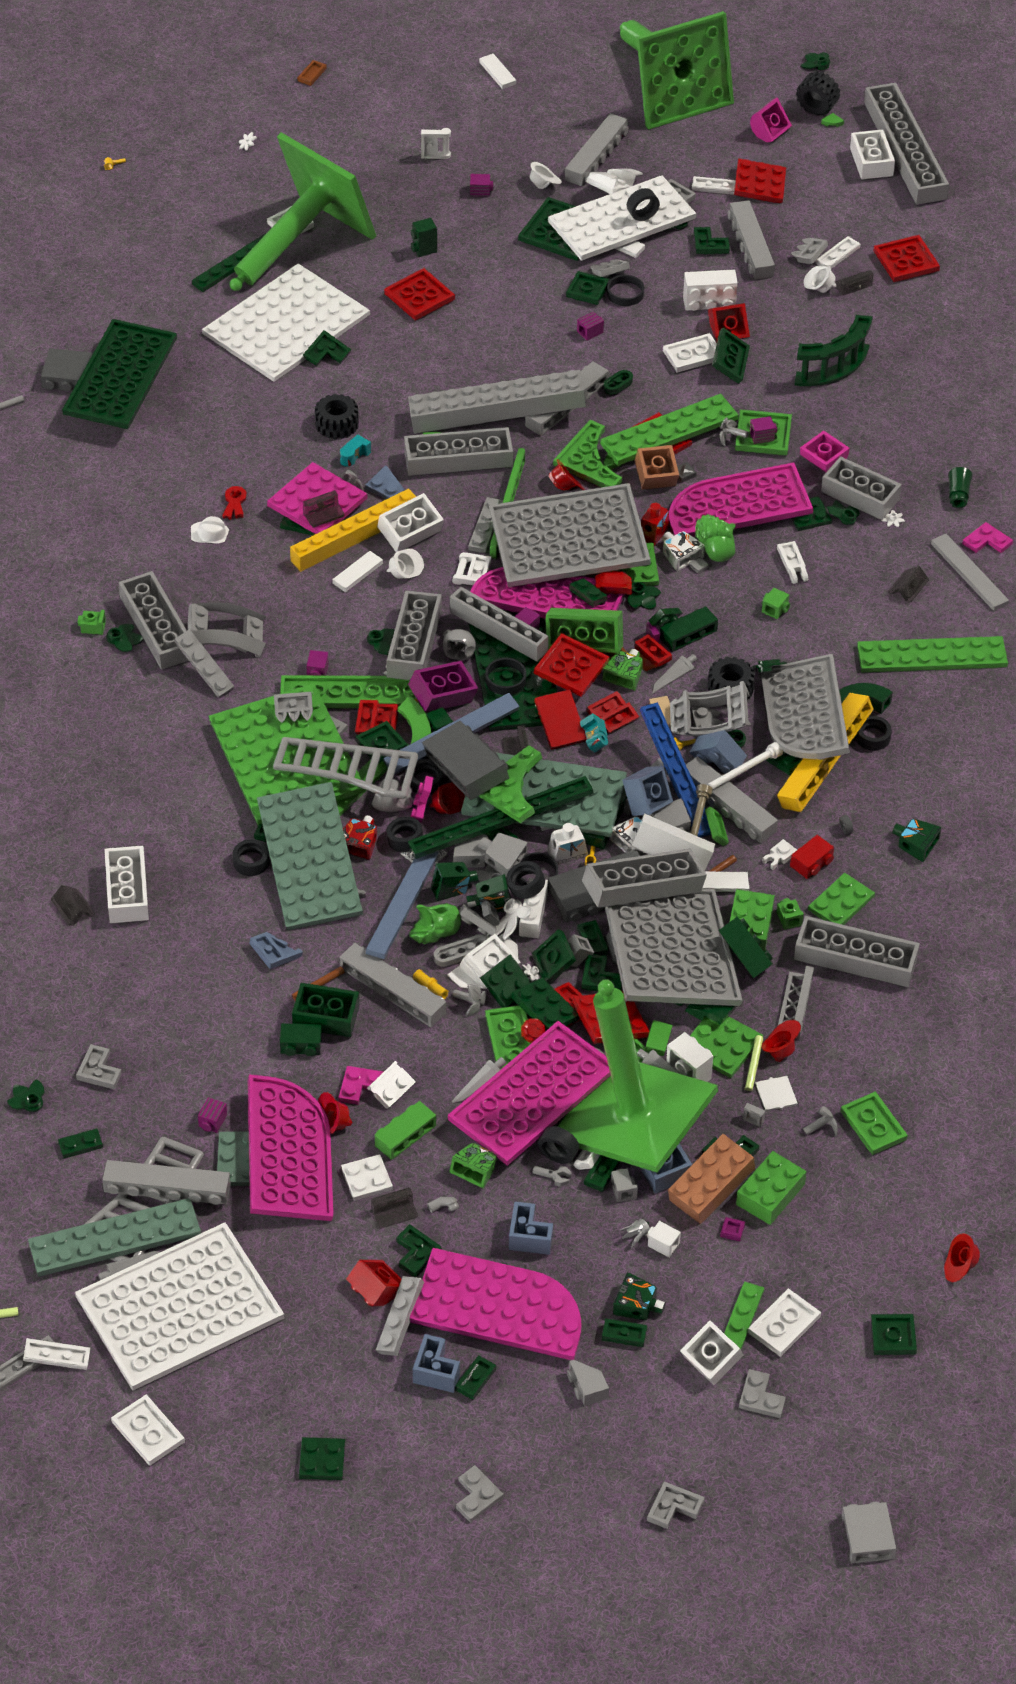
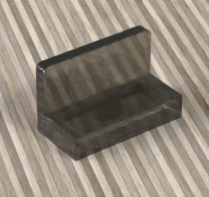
(855, 282)
(322, 509)
(910, 583)
(515, 744)
(71, 904)
(393, 1208)

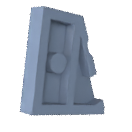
(384, 484)
(273, 950)

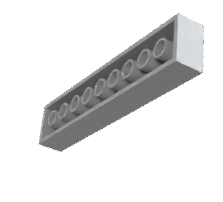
(907, 143)
(496, 401)

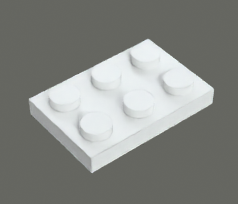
(691, 352)
(784, 1322)
(147, 1430)

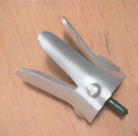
(638, 1227)

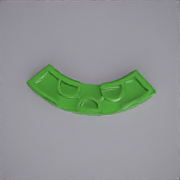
(416, 718)

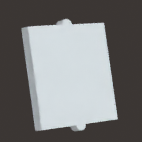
(776, 1093)

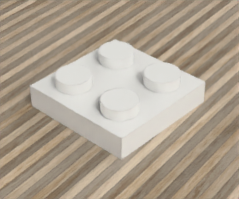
(366, 1177)

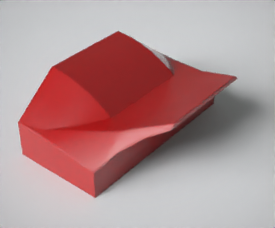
(614, 582)
(651, 652)

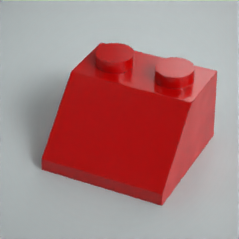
(731, 318)
(374, 1281)

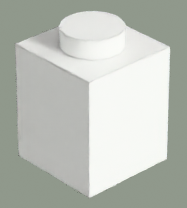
(663, 1238)

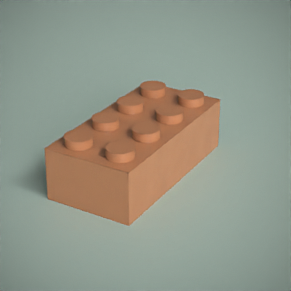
(711, 1178)

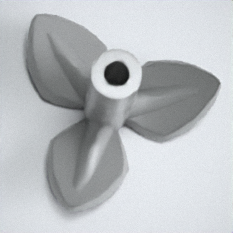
(727, 427)
(352, 479)
(474, 996)
(826, 1119)

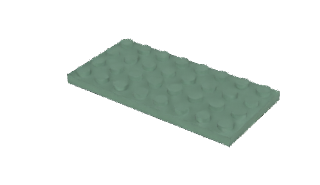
(591, 813)
(309, 856)

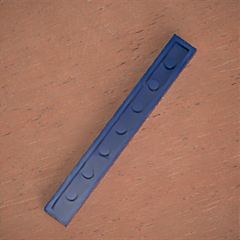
(673, 763)

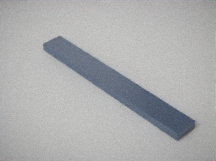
(476, 720)
(401, 905)

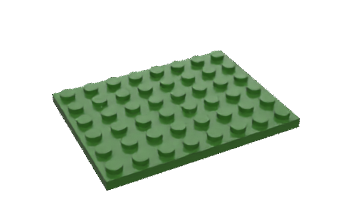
(252, 739)

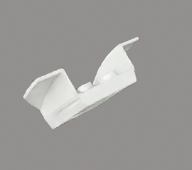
(613, 180)
(483, 959)

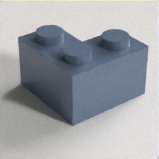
(720, 749)
(528, 1234)
(432, 1368)

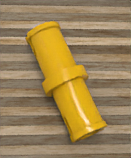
(431, 983)

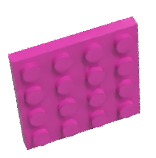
(312, 483)

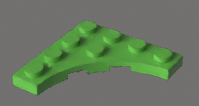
(583, 459)
(508, 794)

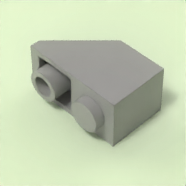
(589, 1383)

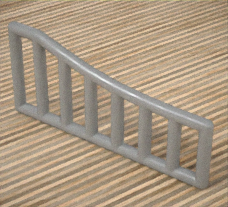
(349, 778)
(155, 1155)

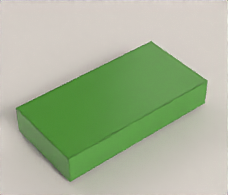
(716, 826)
(658, 1037)

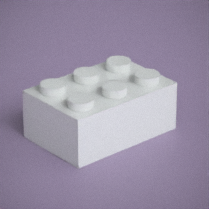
(872, 154)
(709, 289)
(410, 522)

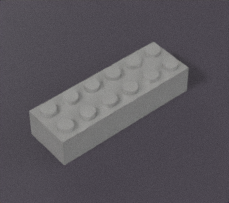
(458, 451)
(154, 617)
(414, 634)
(644, 877)
(856, 951)

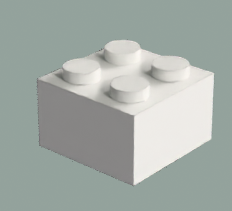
(690, 1058)
(712, 1352)

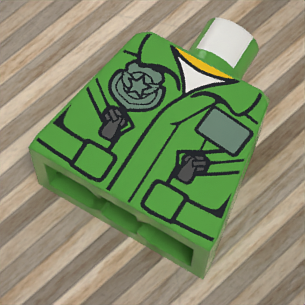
(624, 669)
(474, 1164)

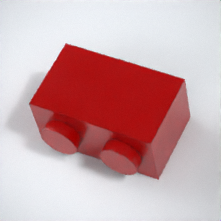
(812, 857)

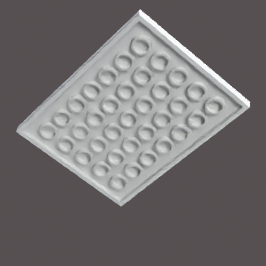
(284, 320)
(179, 1306)

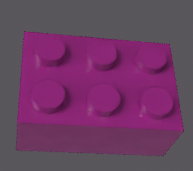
(443, 686)

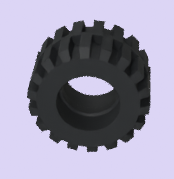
(818, 93)
(336, 416)
(731, 669)

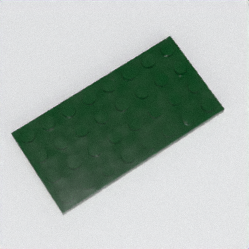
(119, 374)
(490, 649)

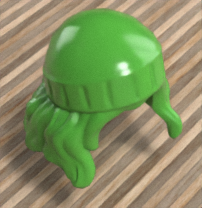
(716, 537)
(435, 922)

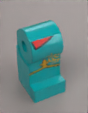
(354, 449)
(595, 732)

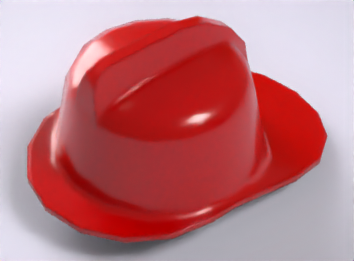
(562, 478)
(448, 799)
(782, 1040)
(335, 1111)
(961, 1257)

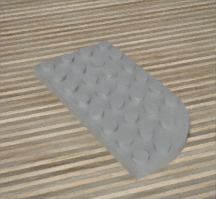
(806, 708)

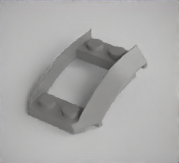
(252, 634)
(736, 705)

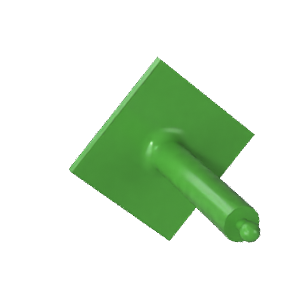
(682, 68)
(320, 188)
(640, 1108)

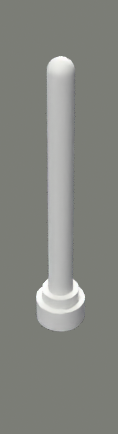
(772, 751)

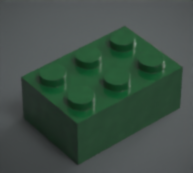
(328, 1006)

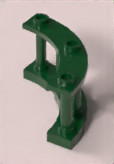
(852, 341)

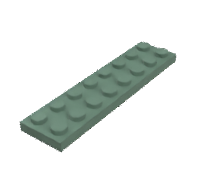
(114, 1237)

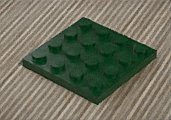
(541, 233)

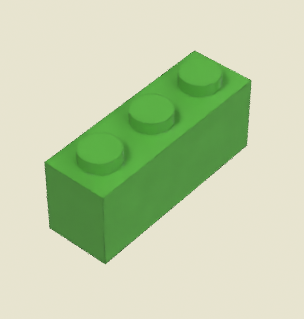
(405, 1130)

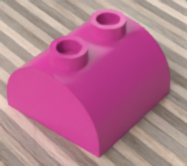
(770, 121)
(824, 451)

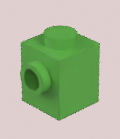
(775, 603)

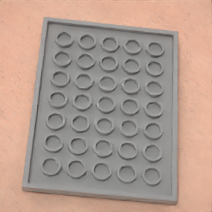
(569, 535)
(674, 950)

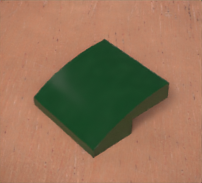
(717, 1013)

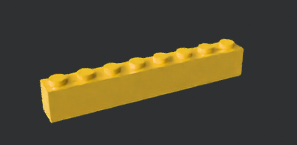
(344, 534)
(812, 772)

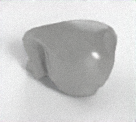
(458, 644)
(390, 804)

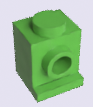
(92, 622)
(788, 910)

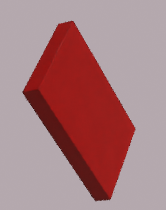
(560, 719)

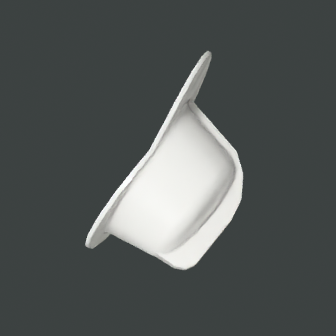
(542, 176)
(820, 279)
(209, 531)
(406, 564)

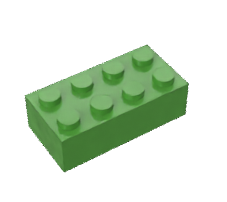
(594, 628)

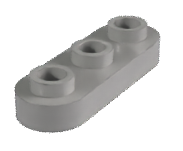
(451, 951)

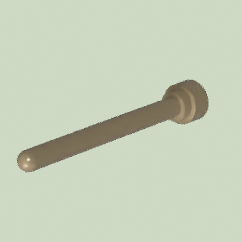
(703, 793)

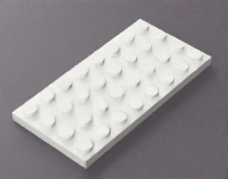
(608, 224)

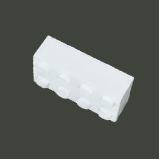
(126, 884)

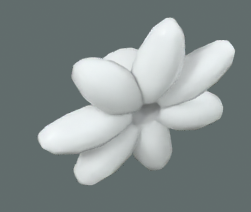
(247, 141)
(893, 518)
(532, 972)

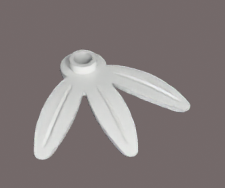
(513, 910)

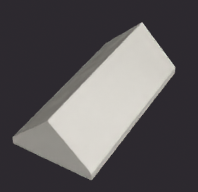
(659, 837)

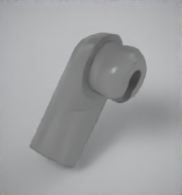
(450, 1202)

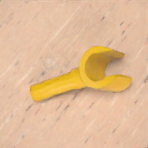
(109, 163)
(681, 744)
(591, 857)

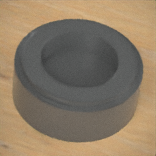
(846, 824)

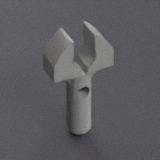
(555, 1175)

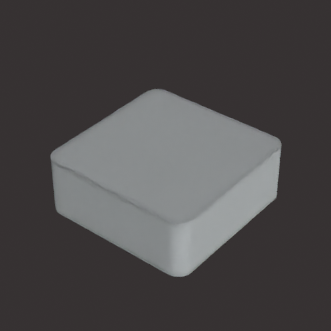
(698, 565)

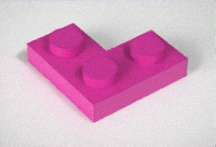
(988, 535)
(420, 799)
(354, 1081)

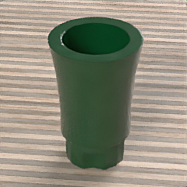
(959, 486)

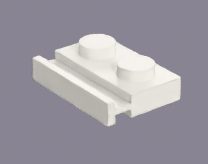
(391, 1085)

